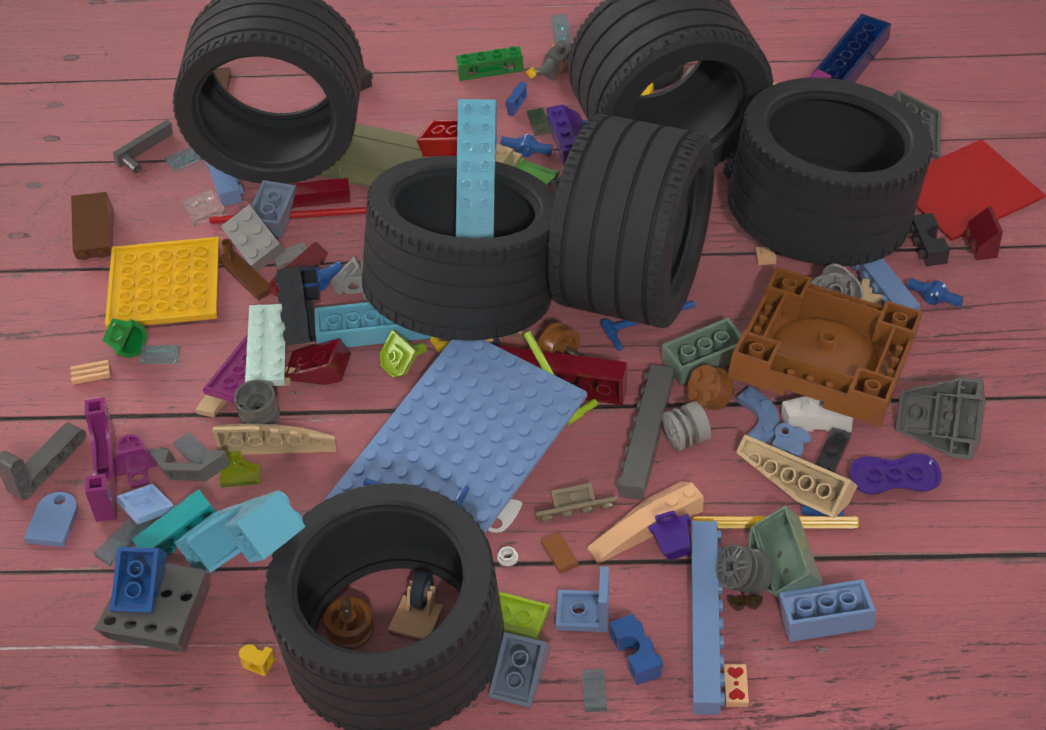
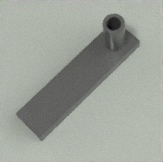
(128, 152)

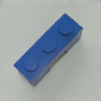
(629, 633)

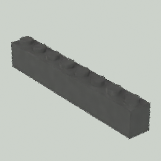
(646, 434)

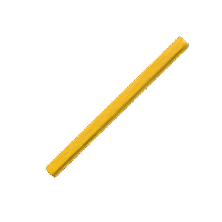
(815, 522)

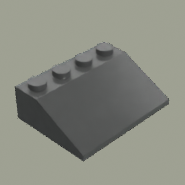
(929, 116)

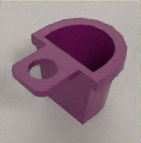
(133, 459)

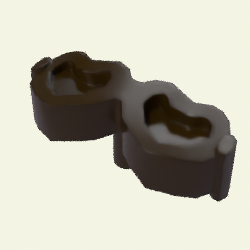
(751, 602)

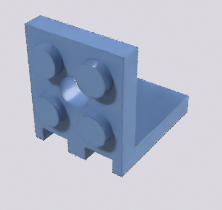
(593, 602)

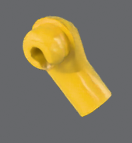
(438, 344)

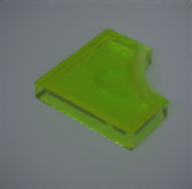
(239, 472)

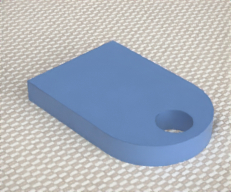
(52, 522)

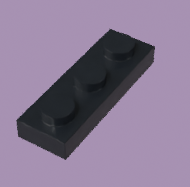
(833, 449)

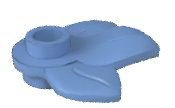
(792, 441)

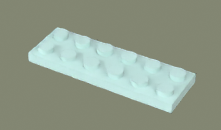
(266, 345)

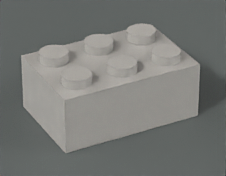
(253, 238)

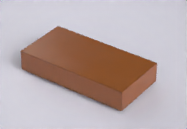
(559, 553)

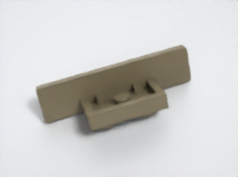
(574, 500)

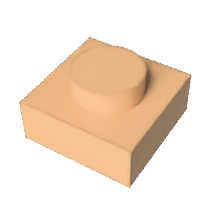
(765, 256)

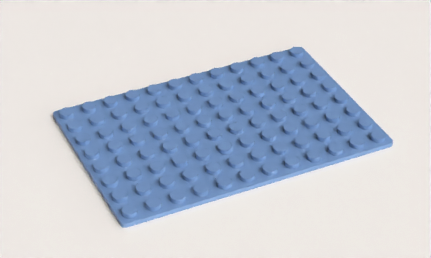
(471, 423)

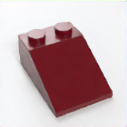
(319, 363)

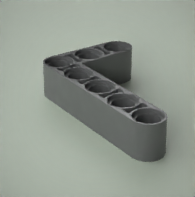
(25, 478)

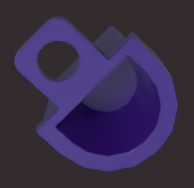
(672, 534)

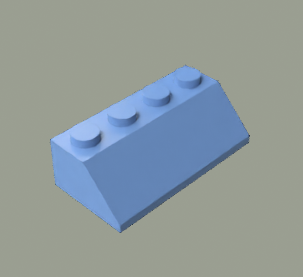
(827, 610)

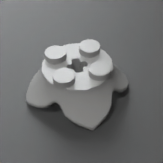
(837, 275)

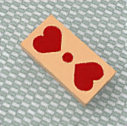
(736, 685)

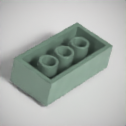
(705, 346)

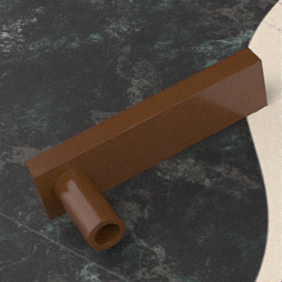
(243, 271)

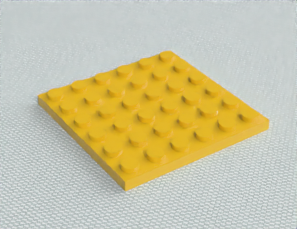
(164, 282)

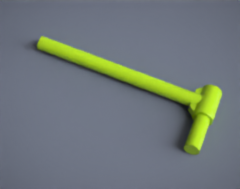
(545, 366)

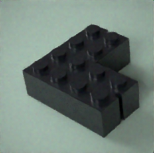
(298, 303)

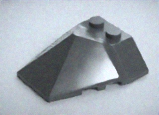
(944, 415)

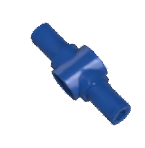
(527, 145)
(325, 275)
(935, 292)

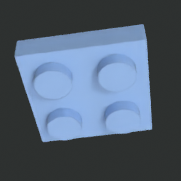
(144, 503)

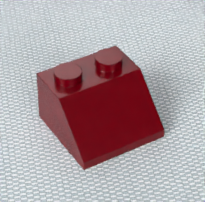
(984, 235)

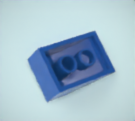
(137, 579)

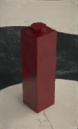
(321, 192)
(312, 256)

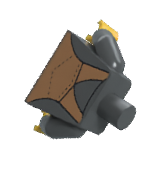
(554, 63)

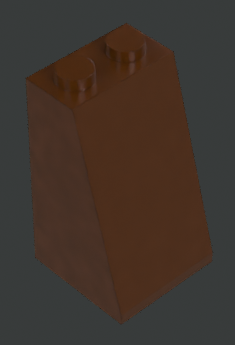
(92, 225)

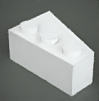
(811, 415)

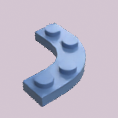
(764, 411)

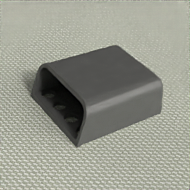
(173, 616)

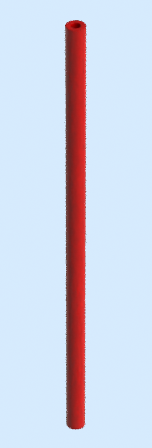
(304, 214)

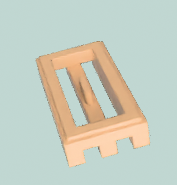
(90, 372)

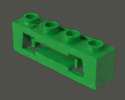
(489, 63)

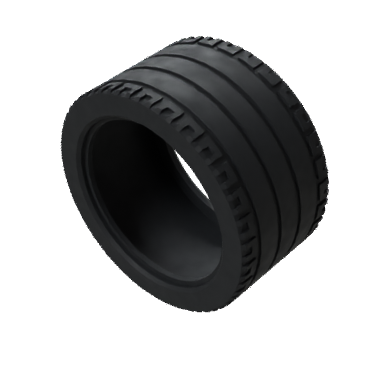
(257, 142)
(828, 171)
(452, 284)
(370, 533)

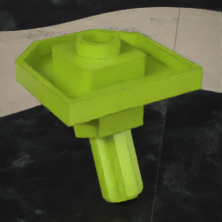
(399, 354)

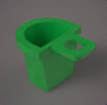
(125, 337)

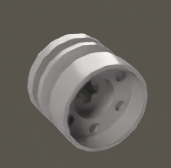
(686, 426)

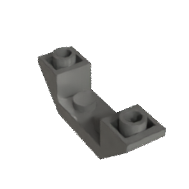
(212, 463)

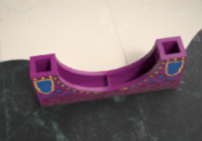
(101, 486)

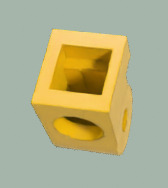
(257, 660)

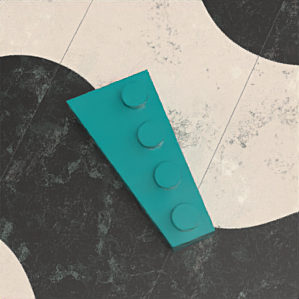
(175, 523)

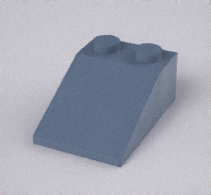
(274, 205)
(519, 669)

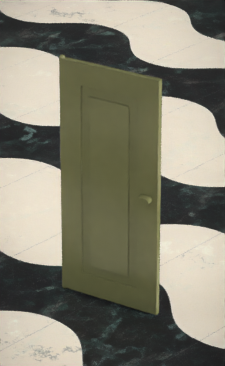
(372, 153)

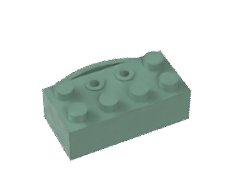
(785, 535)

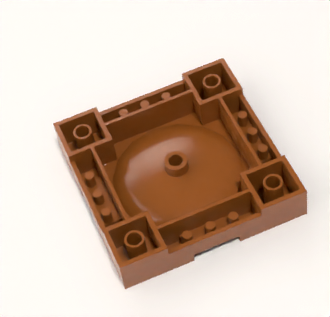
(826, 346)

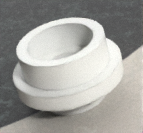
(507, 552)

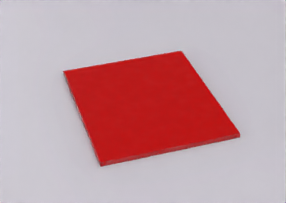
(969, 182)

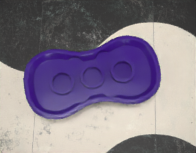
(910, 472)

